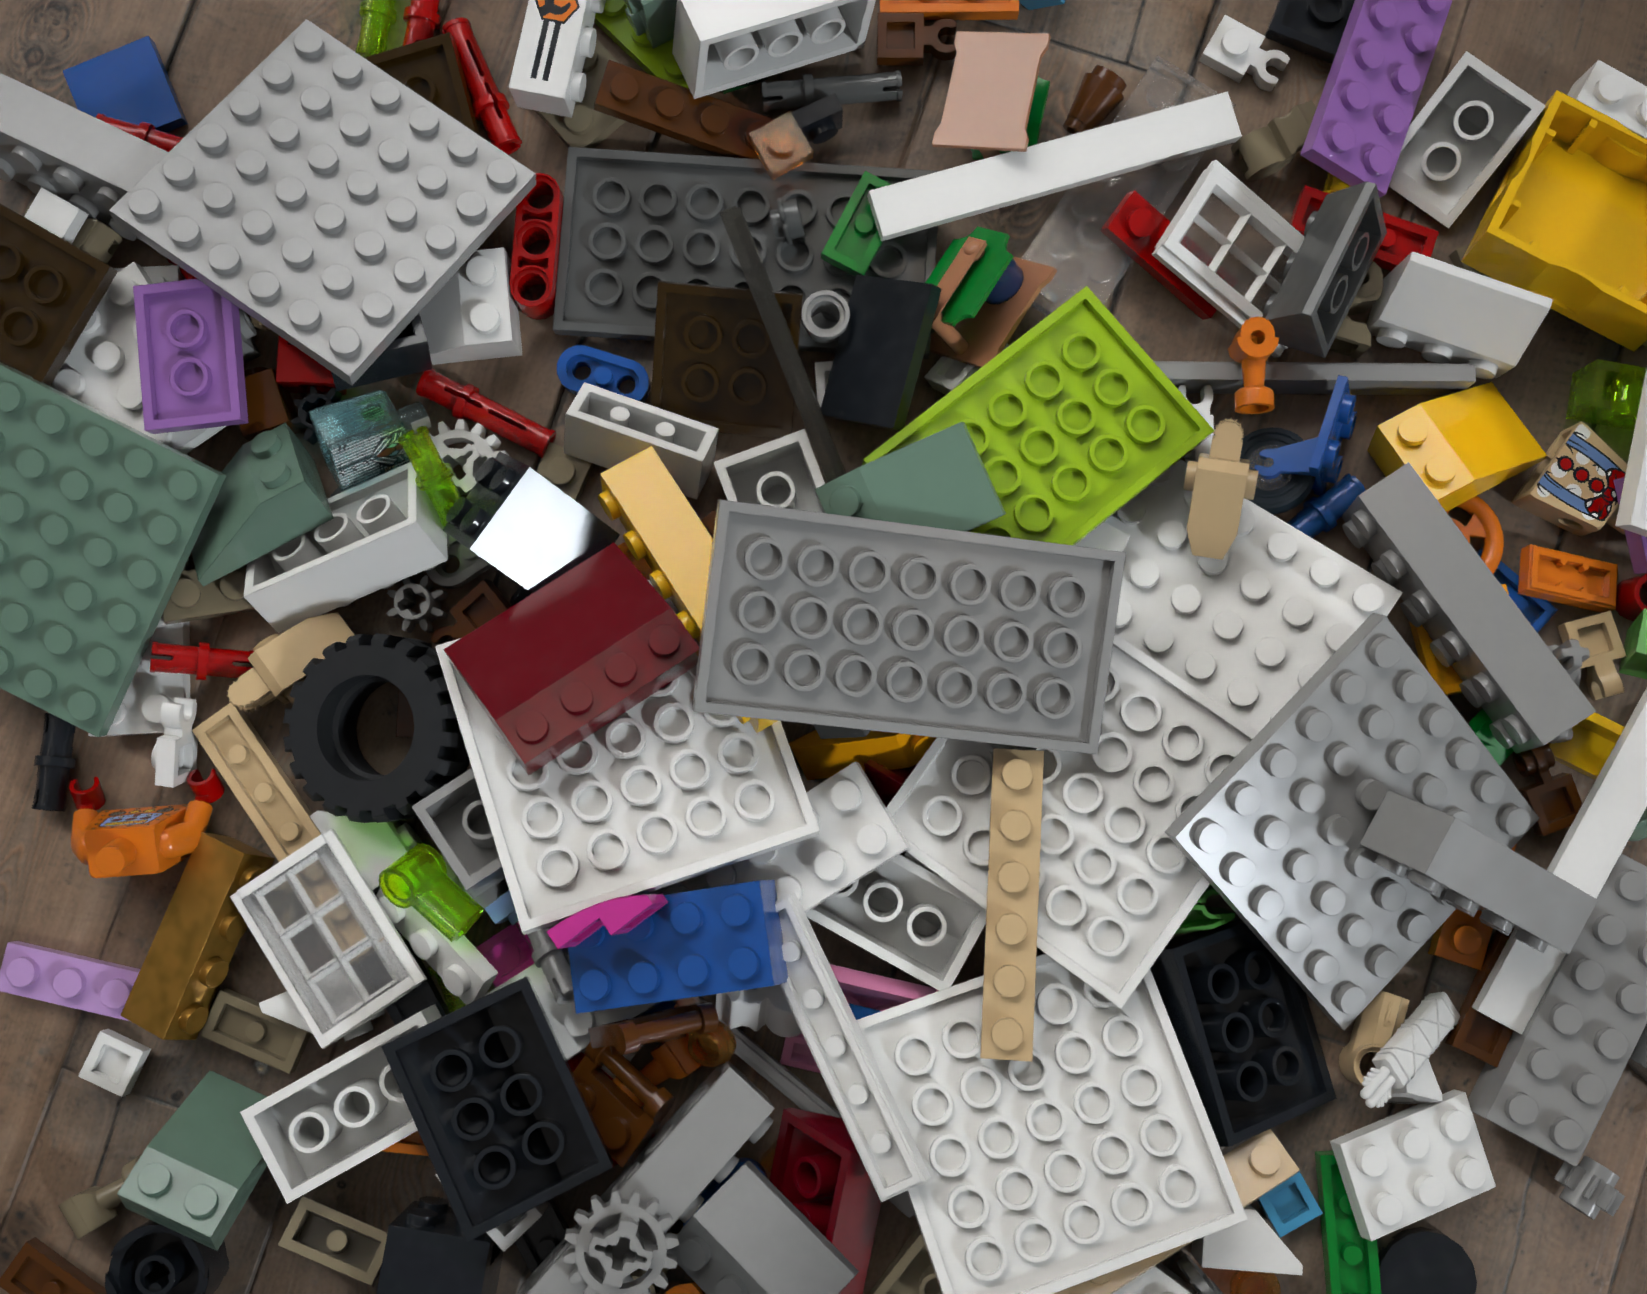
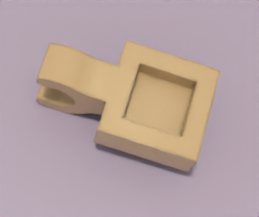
(1605, 645)

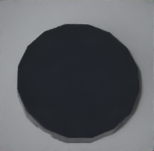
(1425, 1263)

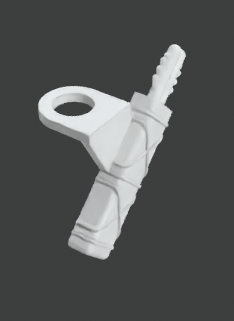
(1403, 1064)

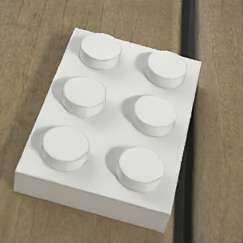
(1412, 1164)

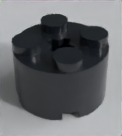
(140, 1260)

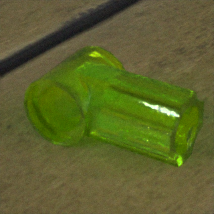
(422, 882)

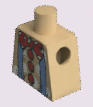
(1575, 483)

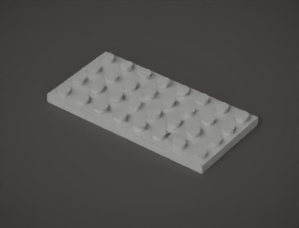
(906, 628)

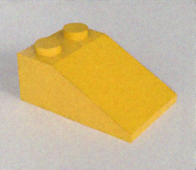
(1457, 444)

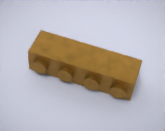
(194, 940)

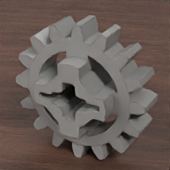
(597, 1241)

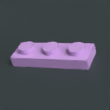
(66, 979)

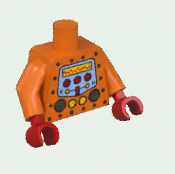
(139, 838)

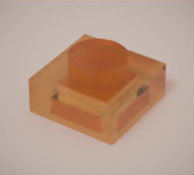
(781, 145)

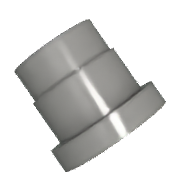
(828, 302)

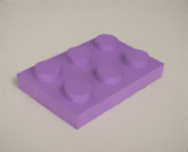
(189, 357)

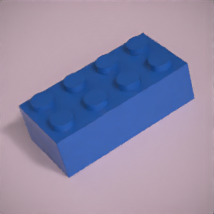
(686, 949)

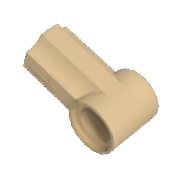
(1371, 1032)

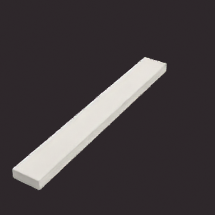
(1053, 166)
(1582, 860)

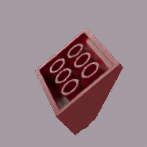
(573, 656)

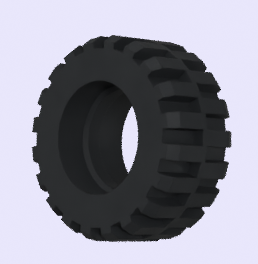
(326, 728)

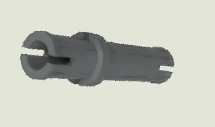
(848, 89)

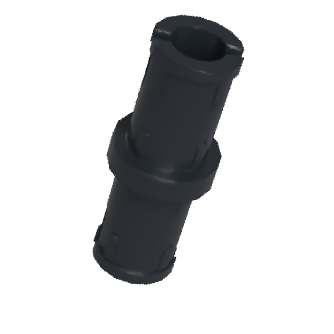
(54, 764)

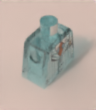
(363, 436)

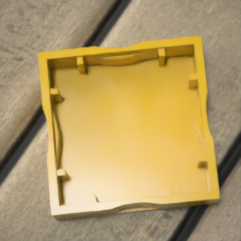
(1573, 220)

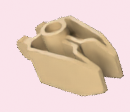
(1218, 489)
(281, 661)

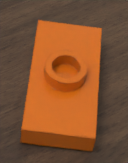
(1567, 579)

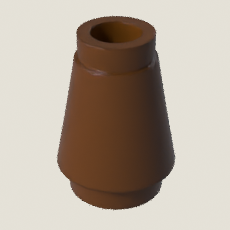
(1095, 100)

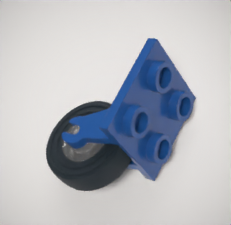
(1293, 466)

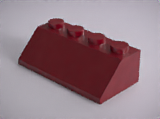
(828, 1184)

